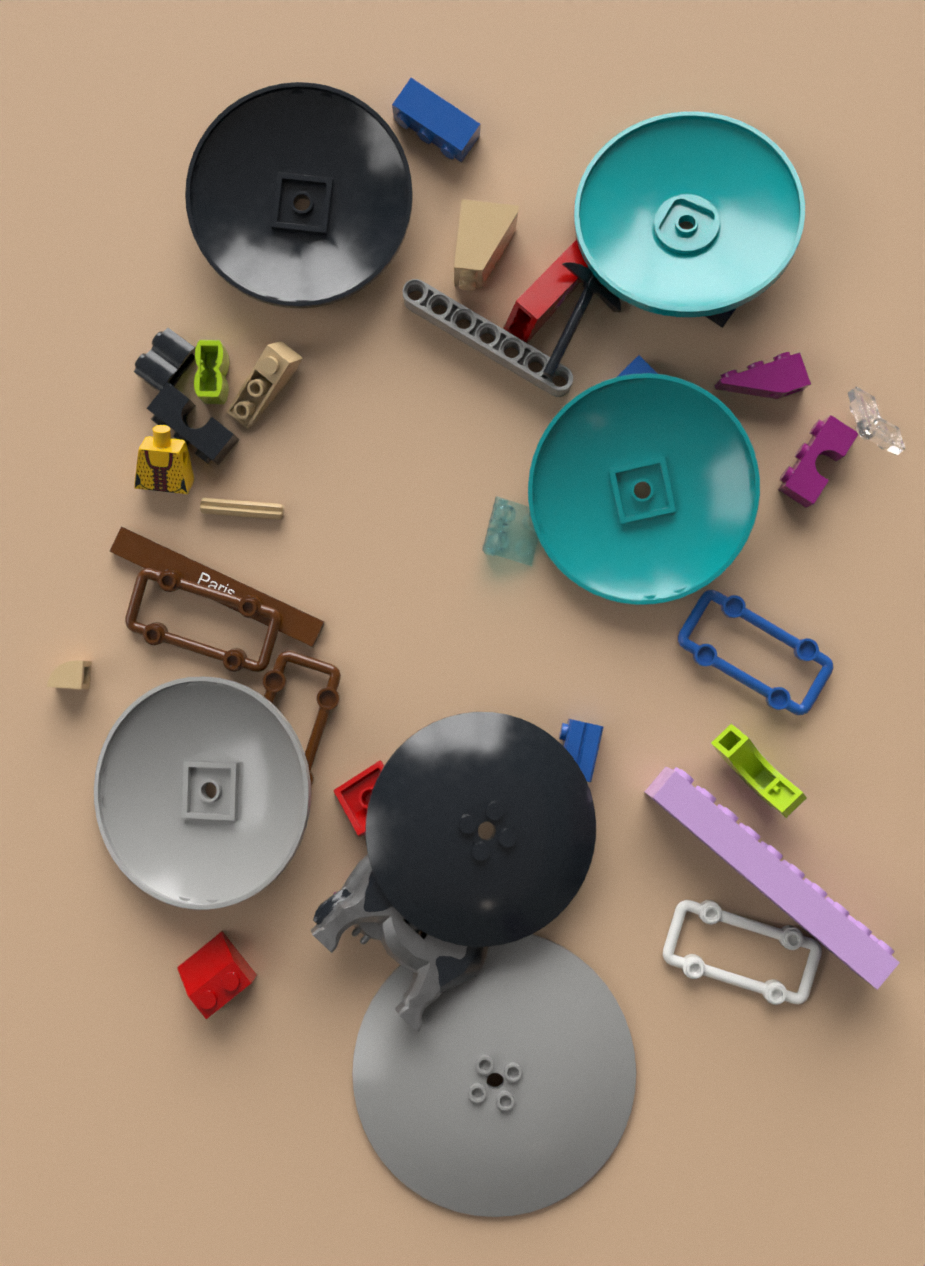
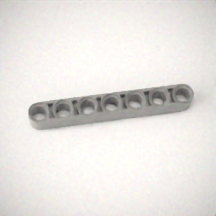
(480, 326)

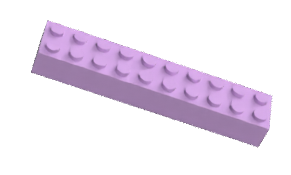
(774, 878)

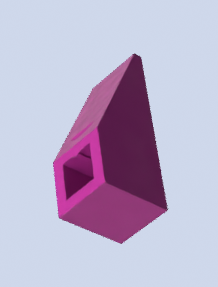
(770, 380)

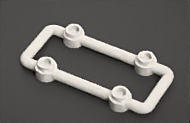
(772, 989)

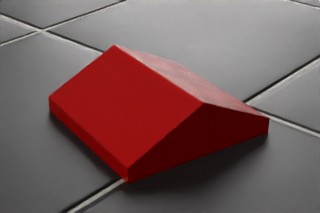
(356, 794)

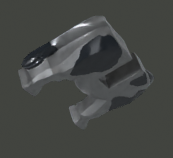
(434, 962)

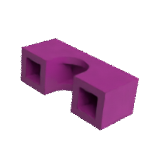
(802, 480)

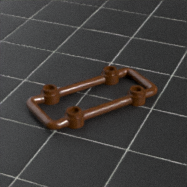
(157, 632)
(327, 698)

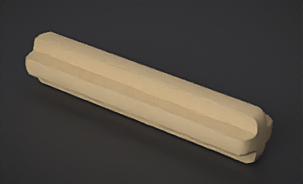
(241, 508)

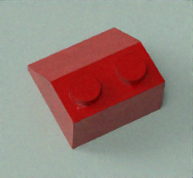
(215, 975)

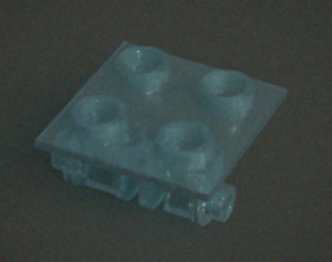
(510, 532)

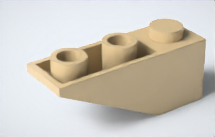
(264, 383)

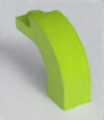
(757, 771)

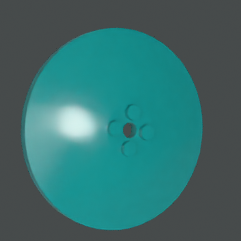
(698, 171)

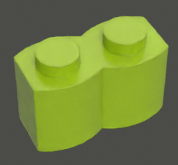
(212, 368)

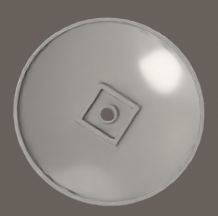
(156, 803)

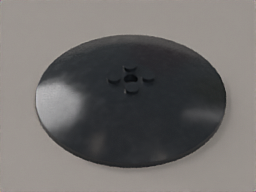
(290, 147)
(428, 820)

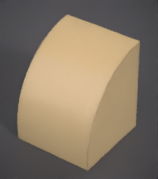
(71, 675)

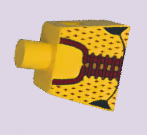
(163, 463)

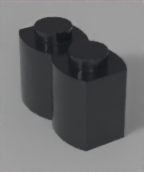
(165, 361)

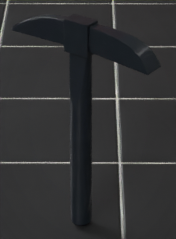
(591, 287)

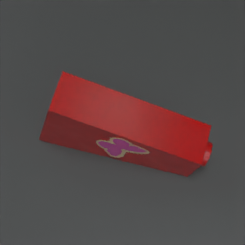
(544, 296)

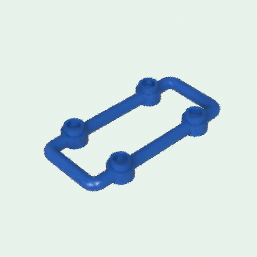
(804, 650)

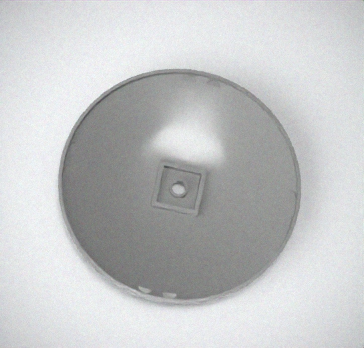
(512, 1146)

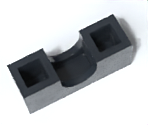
(211, 440)

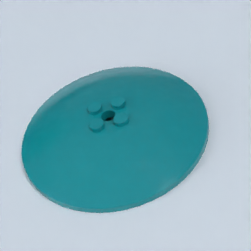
(698, 476)

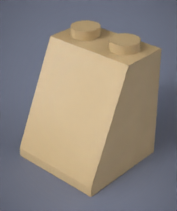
(481, 240)

